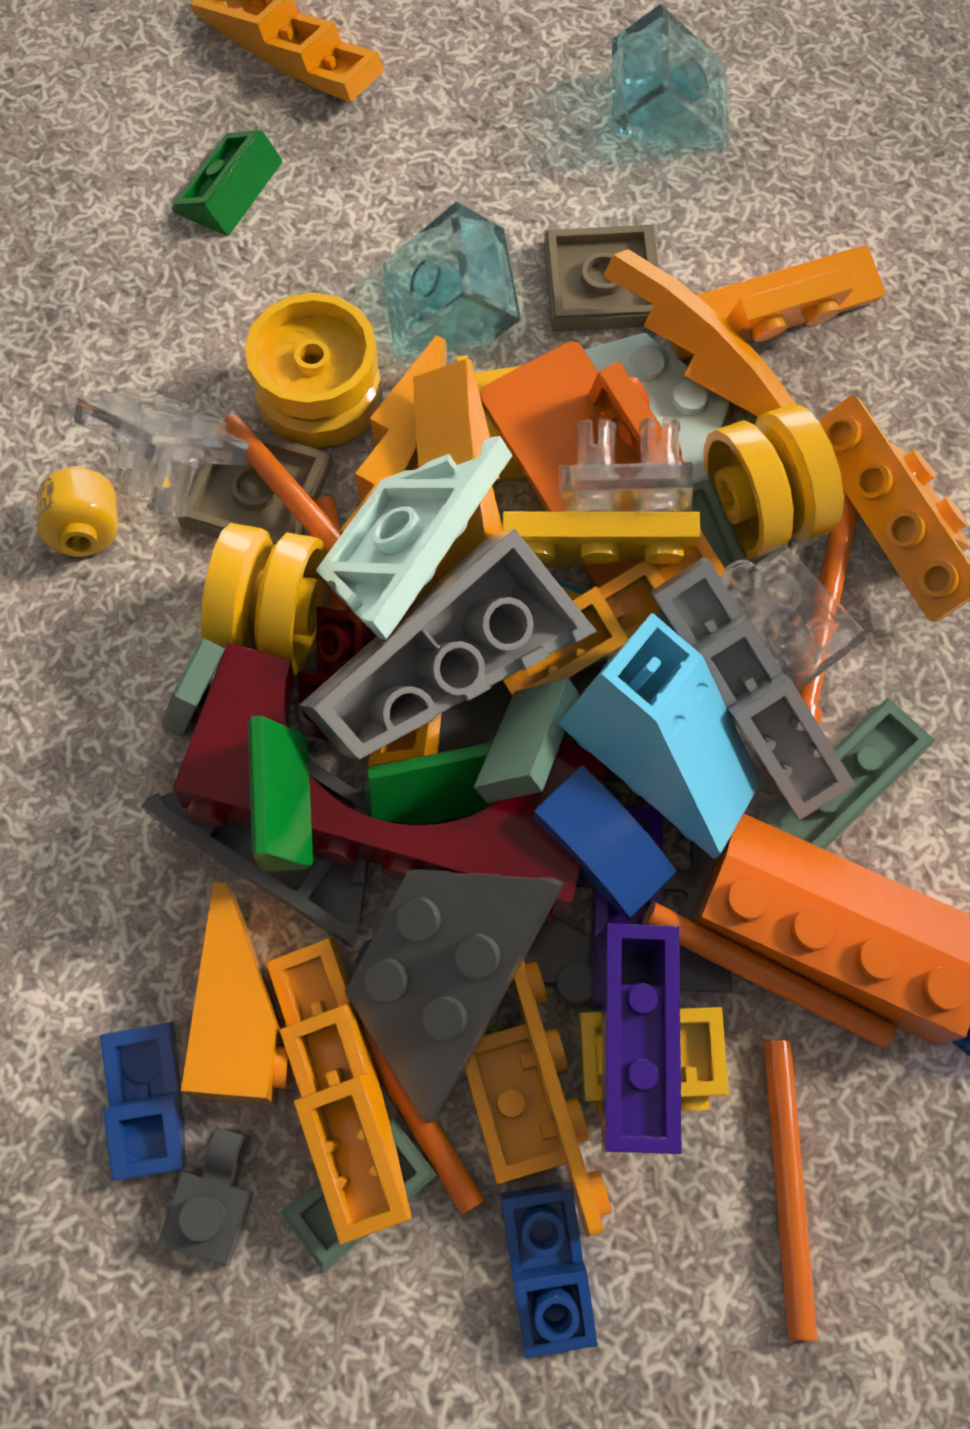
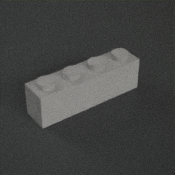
(452, 644)

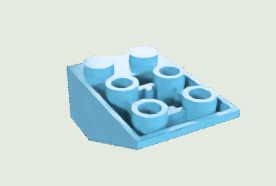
(668, 734)

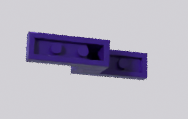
(639, 998)

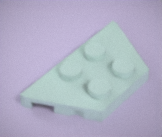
(668, 391)
(405, 533)

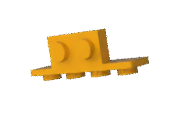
(795, 295)
(902, 509)
(524, 1107)

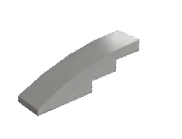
(754, 689)

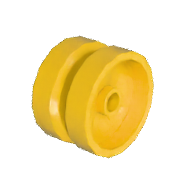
(314, 369)
(775, 479)
(264, 593)

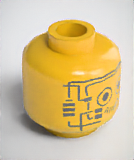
(77, 508)

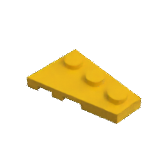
(606, 537)

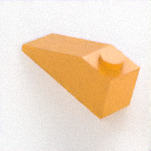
(234, 1027)

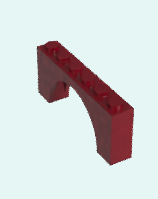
(493, 841)

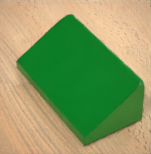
(229, 181)
(426, 787)
(279, 796)

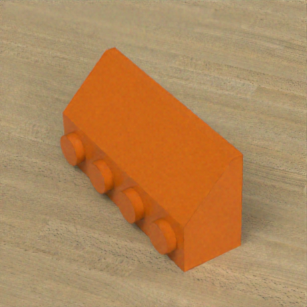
(842, 929)

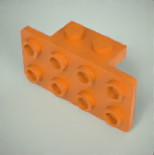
(538, 418)

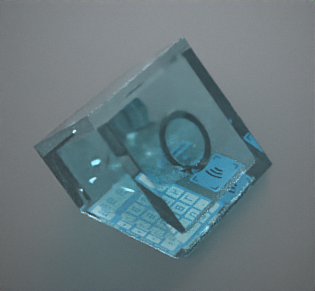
(668, 86)
(451, 284)

